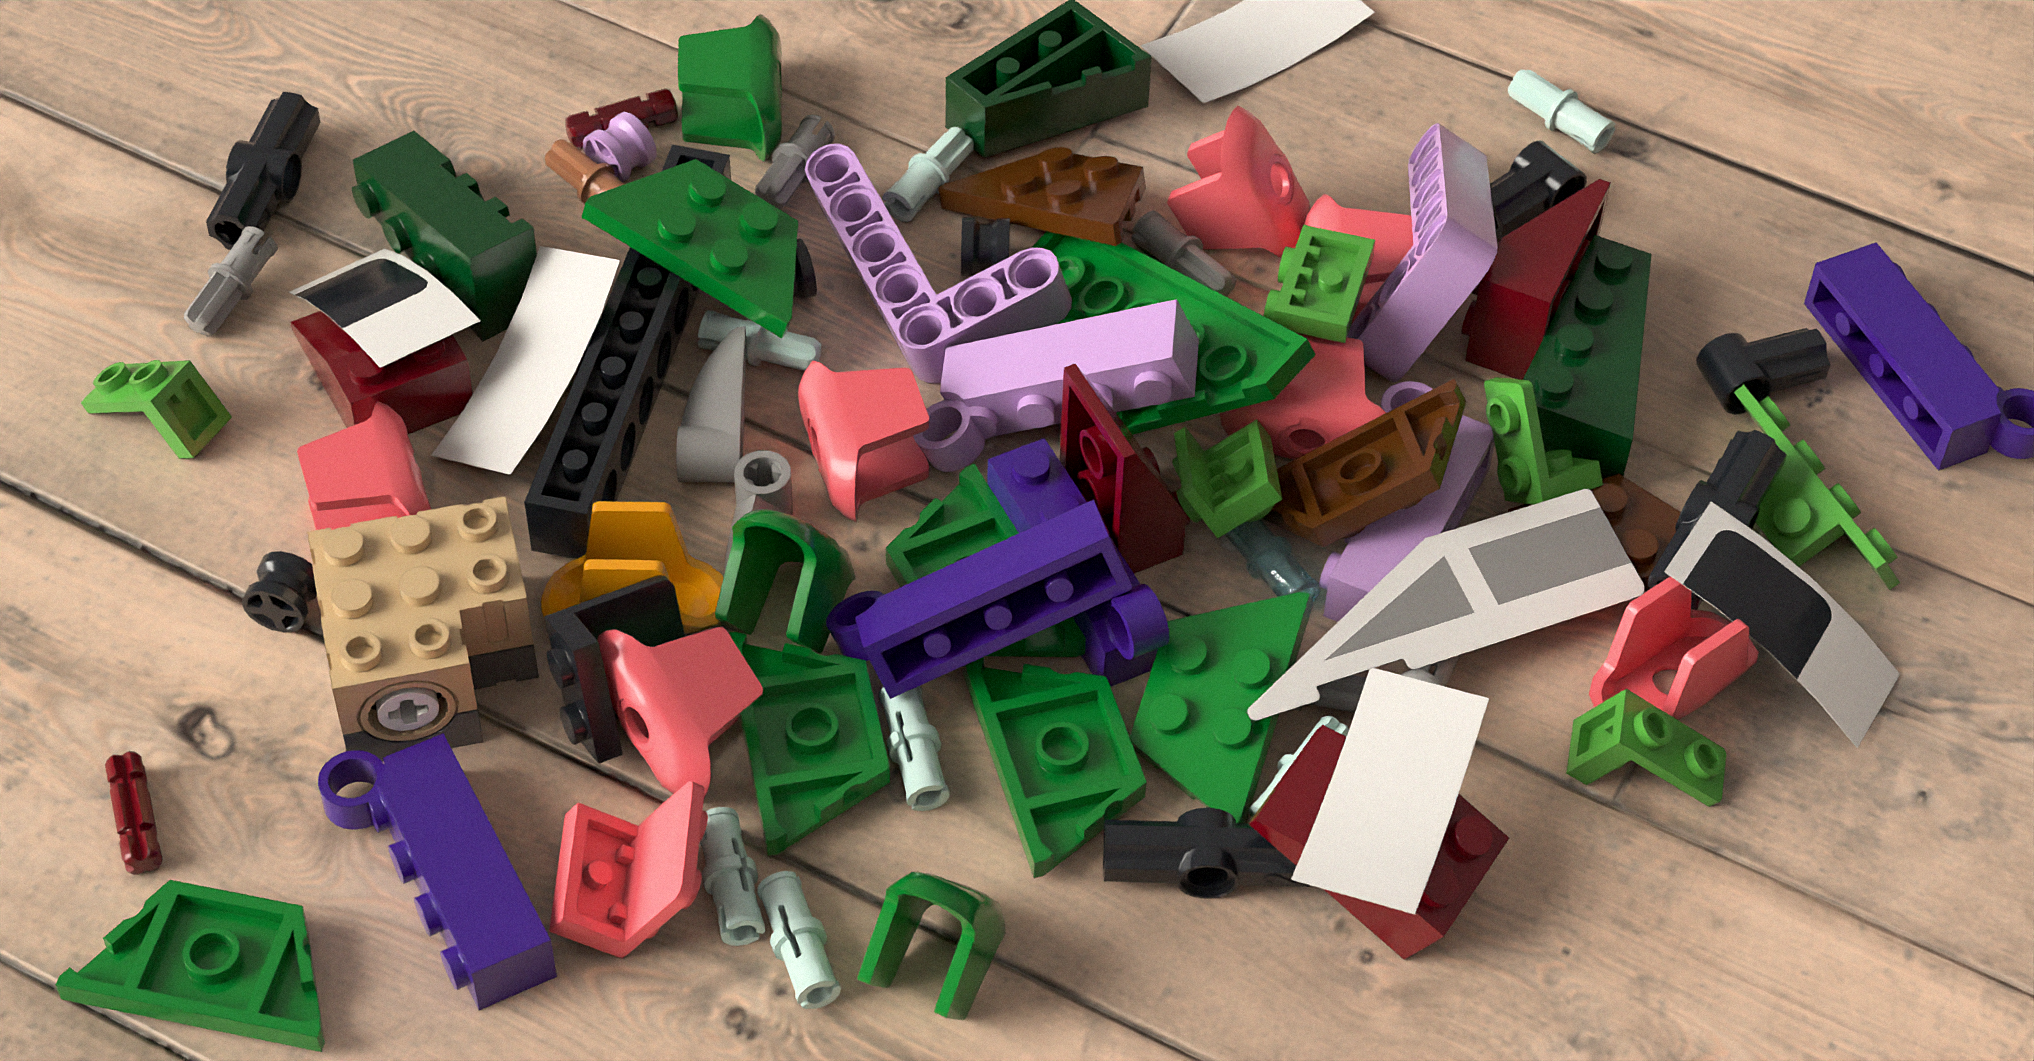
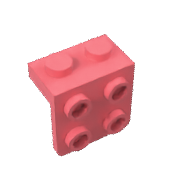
(627, 878)

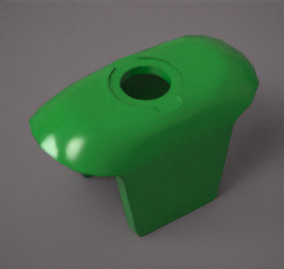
(732, 87)
(759, 547)
(899, 919)

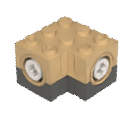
(420, 621)

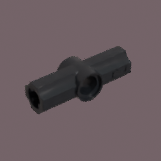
(264, 168)
(1735, 485)
(1199, 852)

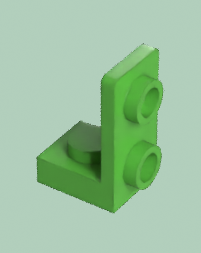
(169, 395)
(1523, 465)
(1638, 731)

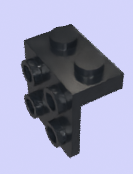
(641, 610)

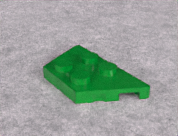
(709, 237)
(962, 526)
(1200, 692)
(809, 739)
(1056, 755)
(210, 965)

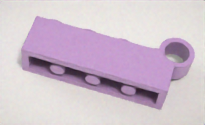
(1017, 378)
(1390, 539)

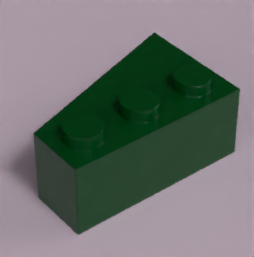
(1047, 81)

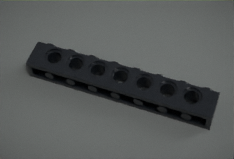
(612, 393)

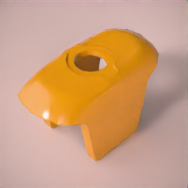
(629, 546)

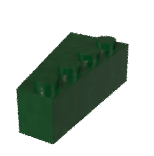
(447, 227)
(1592, 357)

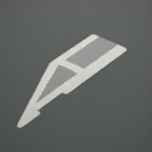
(1471, 593)

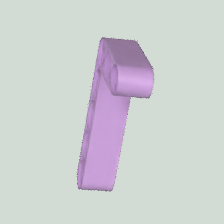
(1448, 255)
(1001, 300)

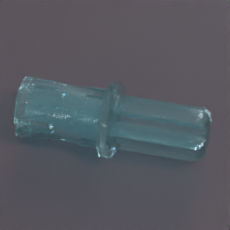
(1271, 560)

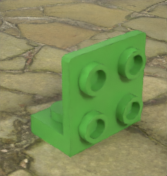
(1321, 283)

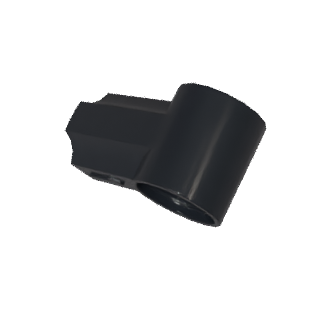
(1533, 185)
(1762, 364)

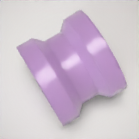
(622, 145)

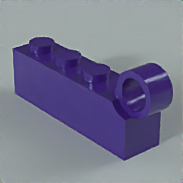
(1916, 361)
(982, 601)
(1119, 632)
(455, 861)

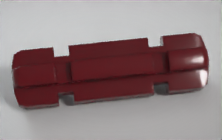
(657, 108)
(133, 813)

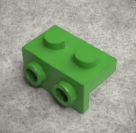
(1230, 480)

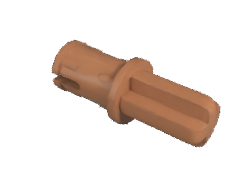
(580, 170)

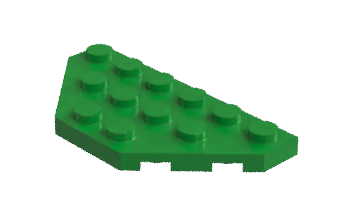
(1239, 351)

